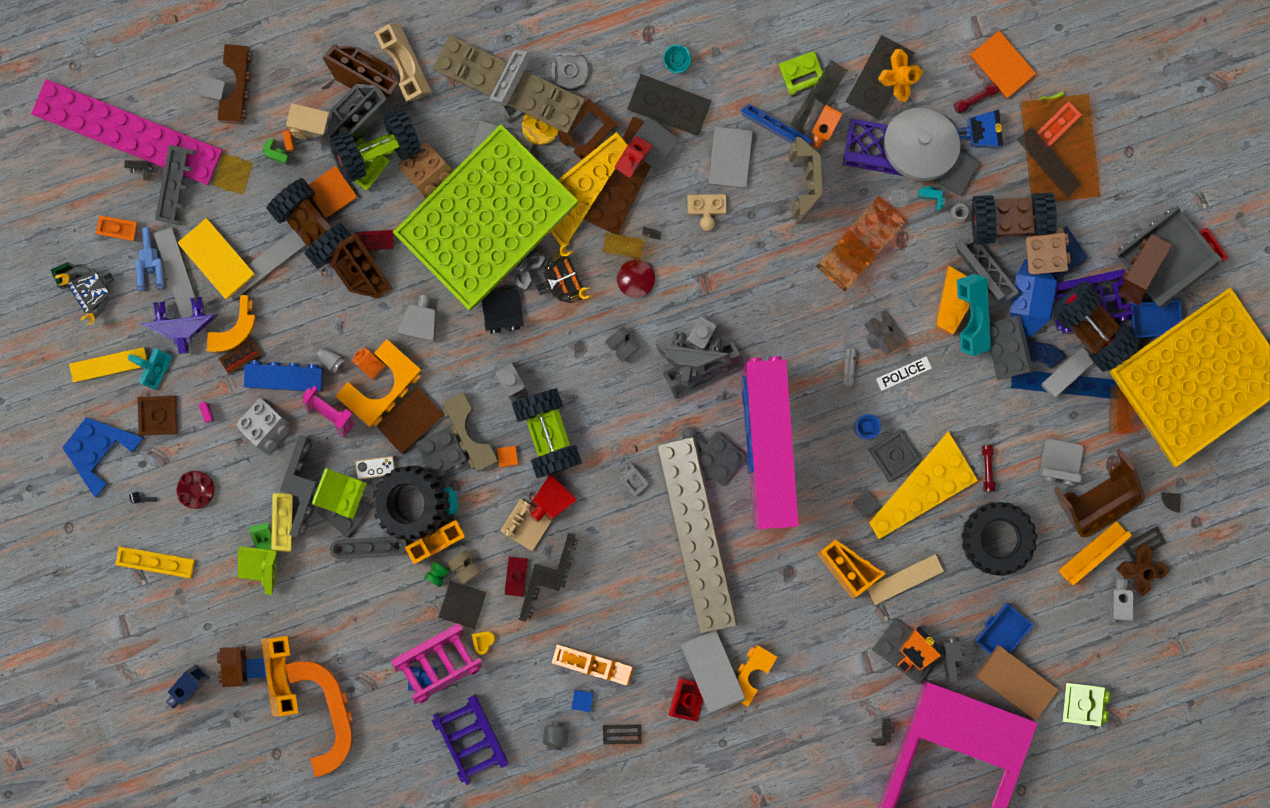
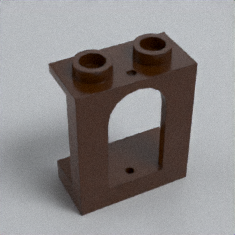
(584, 150)

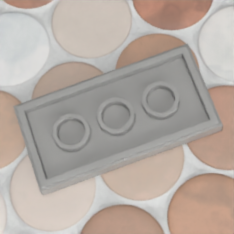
(713, 672)

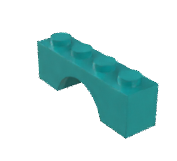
(976, 335)

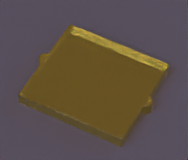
(232, 174)

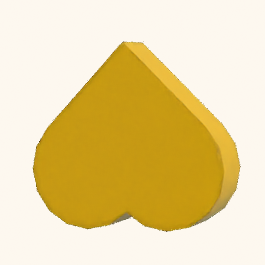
(483, 641)

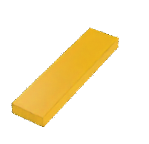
(105, 365)
(155, 562)

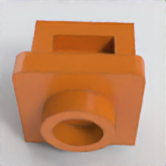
(368, 362)

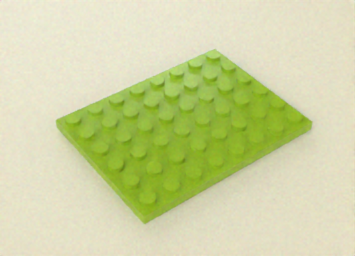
(486, 217)

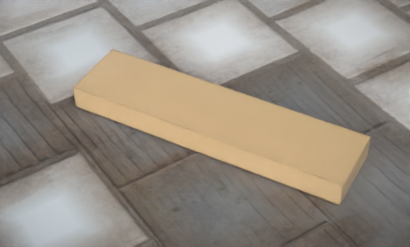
(905, 579)

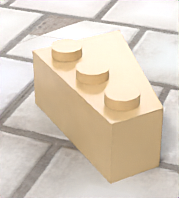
(306, 121)

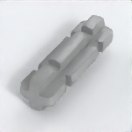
(849, 370)

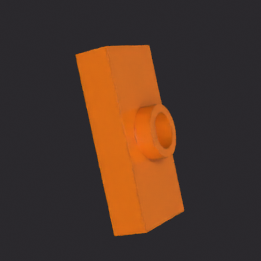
(116, 228)

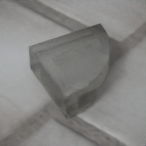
(651, 233)
(1171, 501)

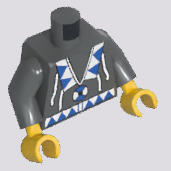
(88, 290)

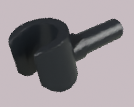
(135, 498)

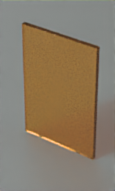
(1068, 131)

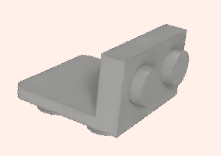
(263, 426)
(1061, 462)

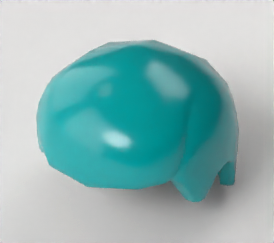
(677, 58)

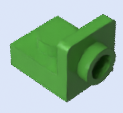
(277, 155)

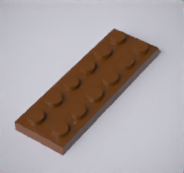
(618, 193)

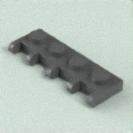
(173, 184)

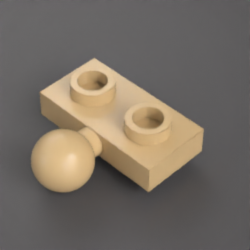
(706, 206)

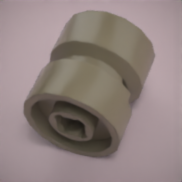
(464, 567)

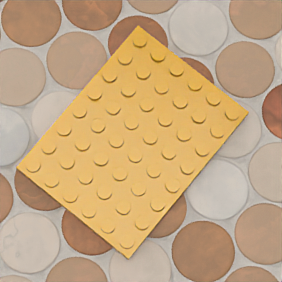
(1198, 377)

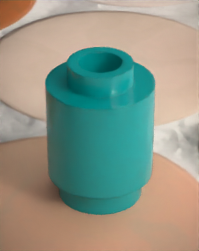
(453, 500)

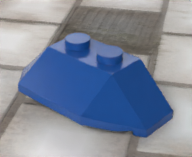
(1034, 299)

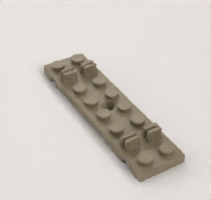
(531, 96)

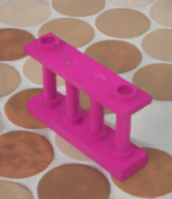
(342, 420)
(436, 645)

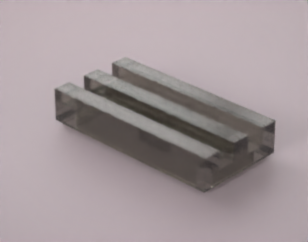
(1159, 536)
(619, 734)

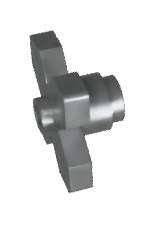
(522, 273)
(883, 334)

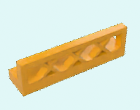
(1094, 553)

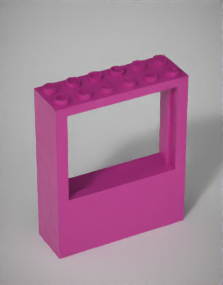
(966, 728)

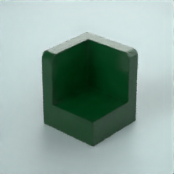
(60, 270)

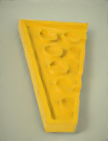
(932, 482)

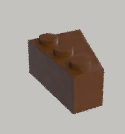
(1144, 269)

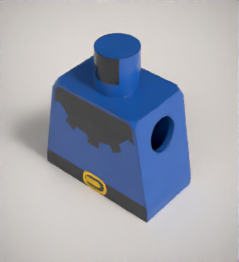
(983, 131)

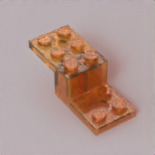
(861, 243)

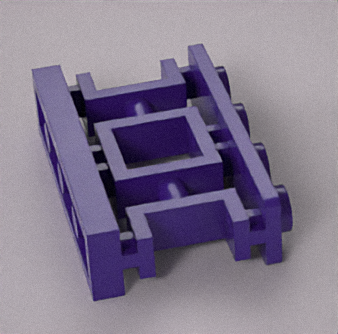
(1099, 278)

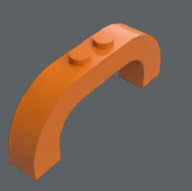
(338, 710)

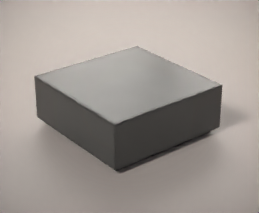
(866, 504)

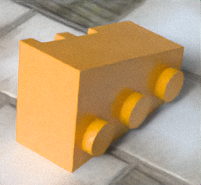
(848, 568)

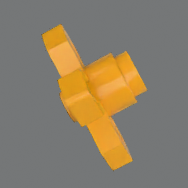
(901, 76)

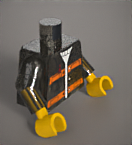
(562, 279)

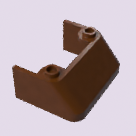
(1106, 501)

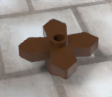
(1143, 570)

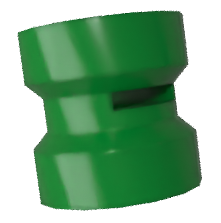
(436, 574)

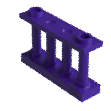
(481, 723)

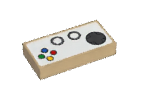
(374, 467)

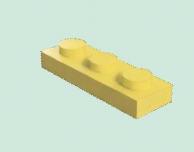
(281, 522)

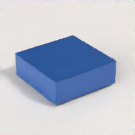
(255, 668)
(582, 700)

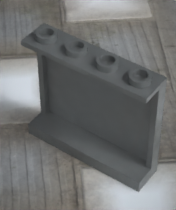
(1186, 261)

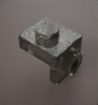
(887, 729)

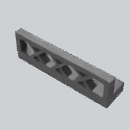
(972, 261)
(700, 381)

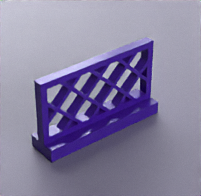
(866, 160)

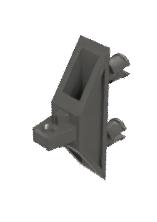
(693, 361)

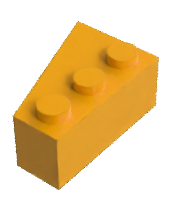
(950, 308)

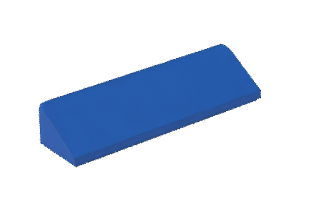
(772, 124)

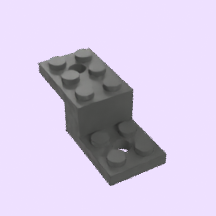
(300, 486)

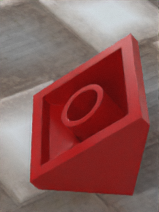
(686, 700)

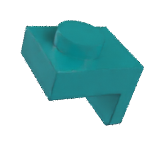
(928, 192)

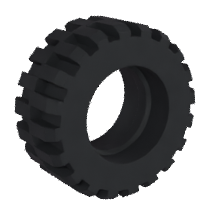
(434, 502)
(1025, 538)

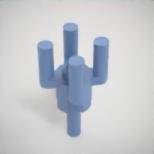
(148, 263)

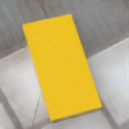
(216, 258)

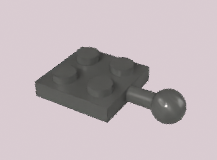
(718, 456)

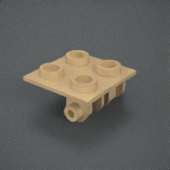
(522, 527)

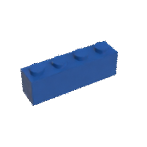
(283, 377)

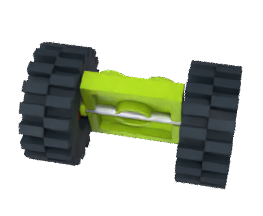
(400, 139)
(547, 432)

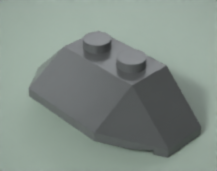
(357, 111)

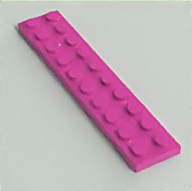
(122, 129)

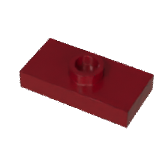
(377, 239)
(516, 576)

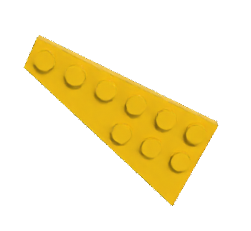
(586, 182)

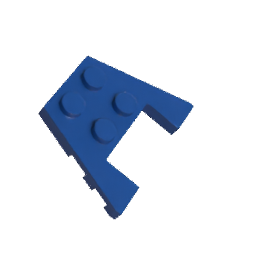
(91, 444)

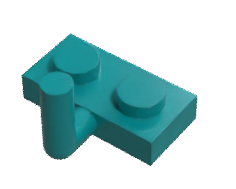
(154, 368)

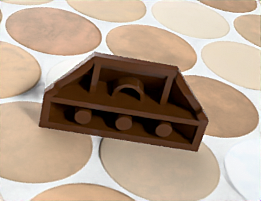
(355, 66)
(359, 268)

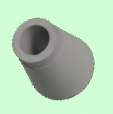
(331, 360)

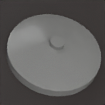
(921, 144)

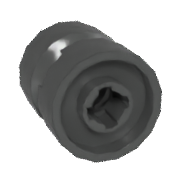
(622, 344)

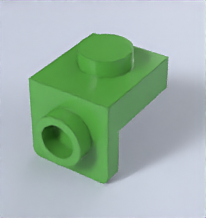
(261, 536)

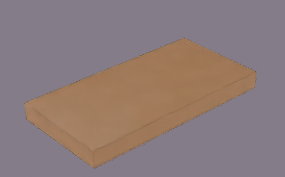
(1016, 682)

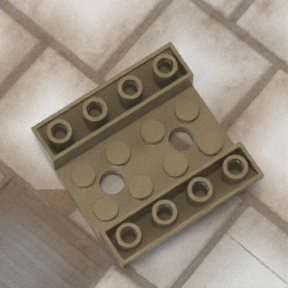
(804, 155)

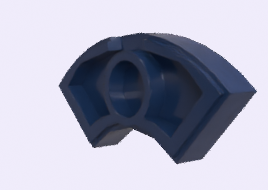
(1044, 353)

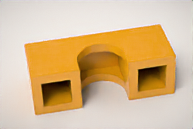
(436, 542)
(758, 659)

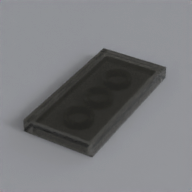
(868, 92)
(669, 105)

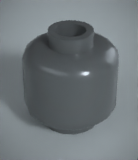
(555, 736)

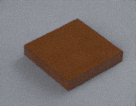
(157, 415)

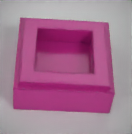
(206, 412)

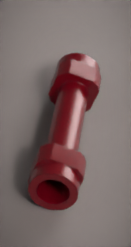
(989, 90)
(988, 451)

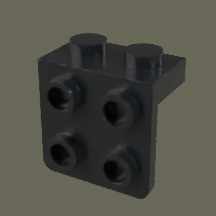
(502, 311)

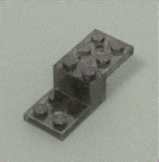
(548, 577)

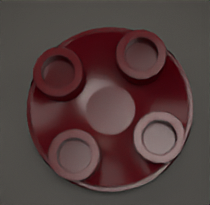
(635, 278)
(195, 489)

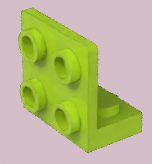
(339, 493)
(259, 566)

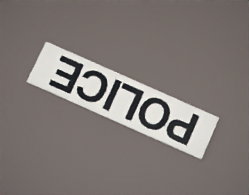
(903, 373)

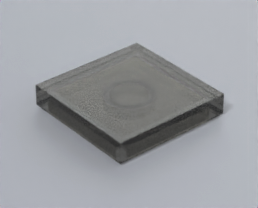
(462, 605)

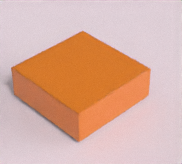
(289, 141)
(507, 456)

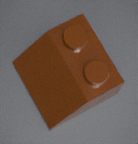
(232, 666)

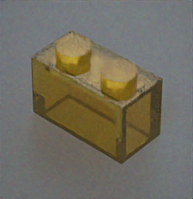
(623, 246)

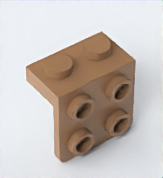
(425, 170)
(1048, 252)

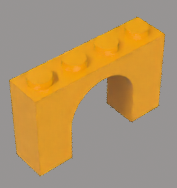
(404, 373)
(280, 697)

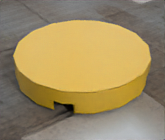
(538, 132)

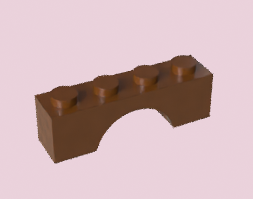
(233, 109)

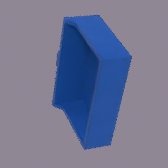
(1153, 322)
(1003, 629)

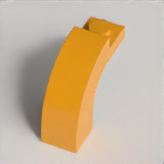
(238, 334)

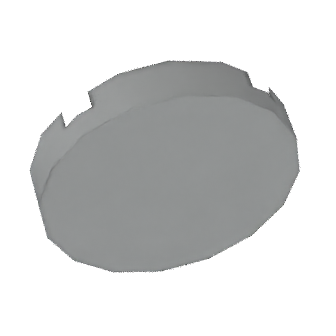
(570, 70)

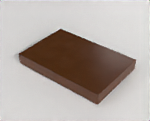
(409, 420)

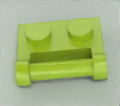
(800, 67)

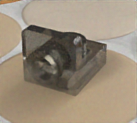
(137, 166)

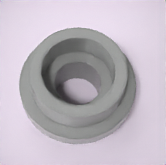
(966, 212)

